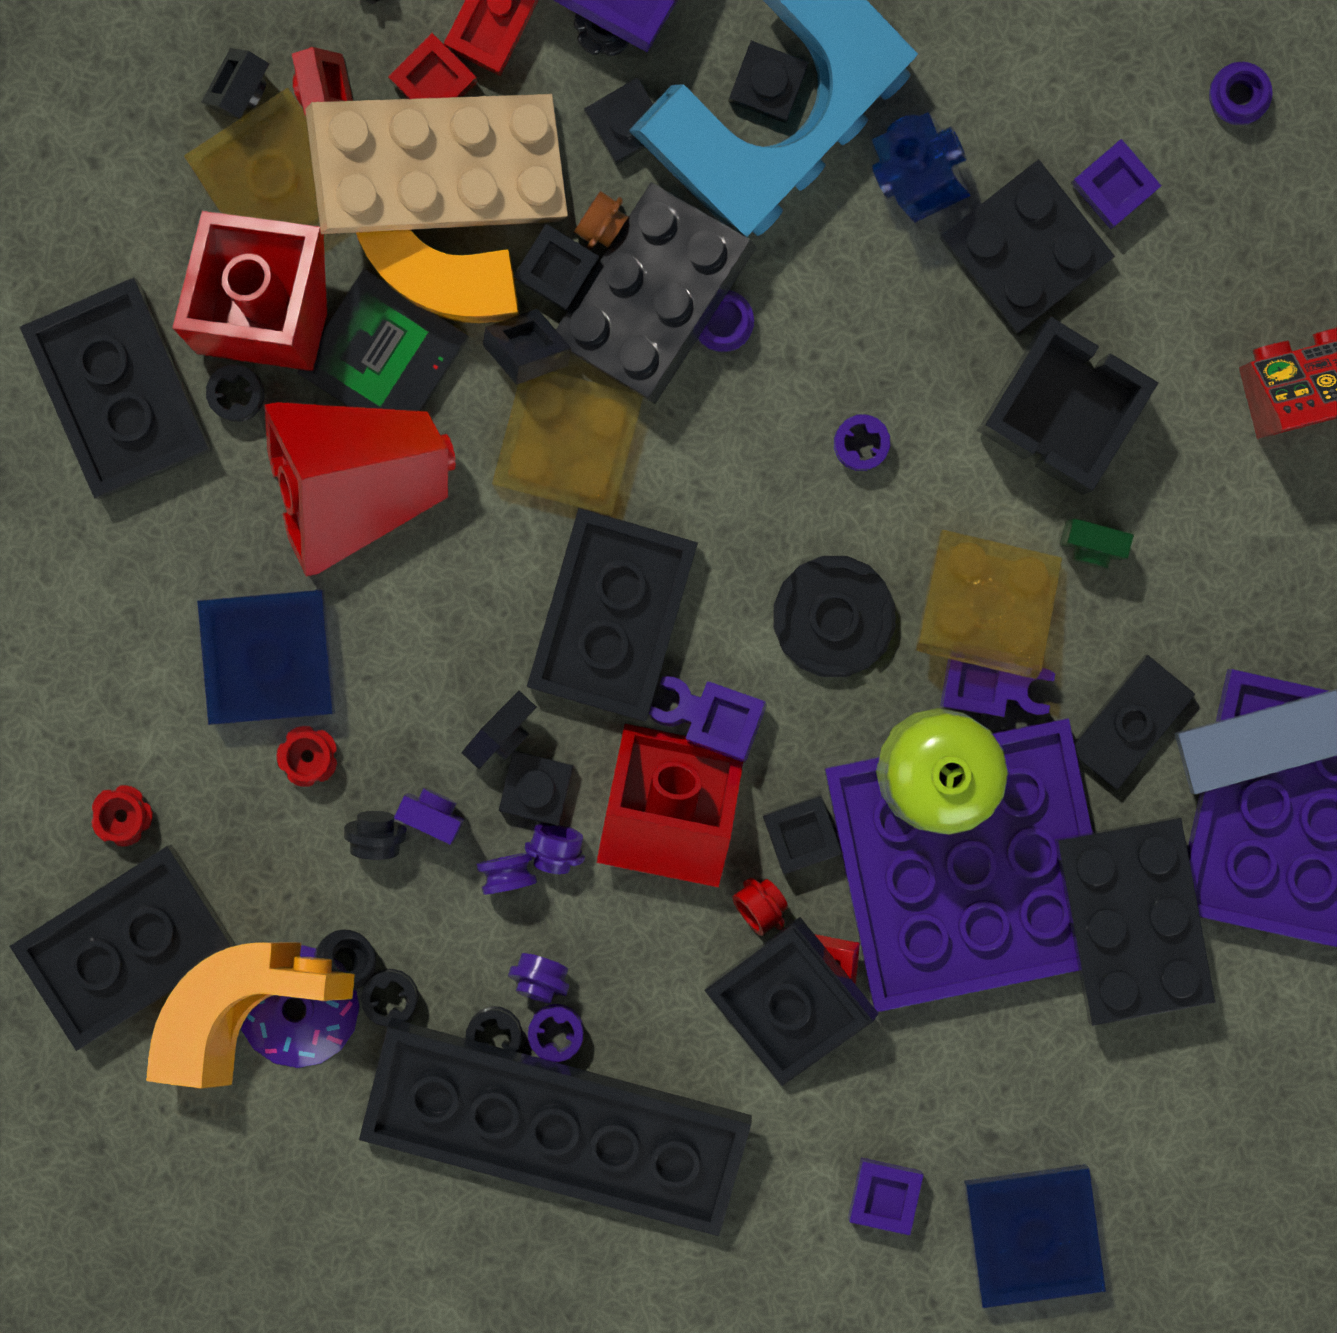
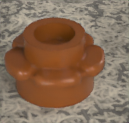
(601, 221)

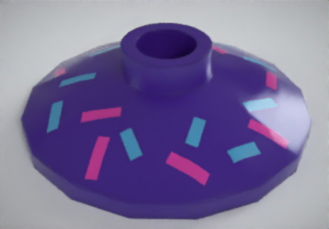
(303, 1040)

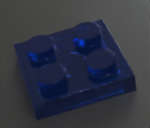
(266, 657)
(1034, 1236)

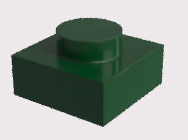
(1095, 543)

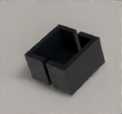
(1066, 408)

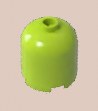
(916, 756)

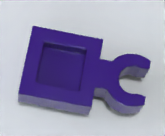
(987, 689)
(718, 719)

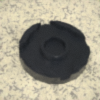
(819, 631)

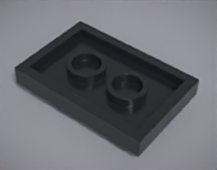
(654, 292)
(115, 388)
(612, 614)
(1135, 920)
(121, 947)

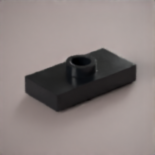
(1131, 721)

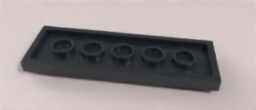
(555, 1127)

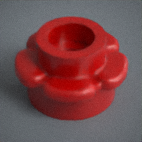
(291, 761)
(109, 827)
(761, 905)

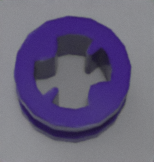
(872, 427)
(506, 873)
(551, 1050)

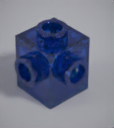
(920, 165)

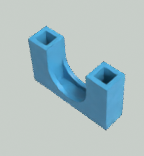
(742, 183)

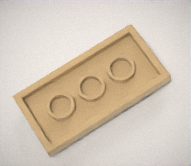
(435, 163)

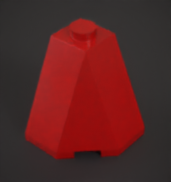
(352, 474)

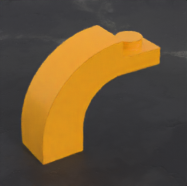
(451, 286)
(206, 1009)

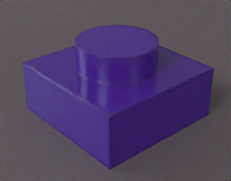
(1116, 184)
(430, 814)
(885, 1196)

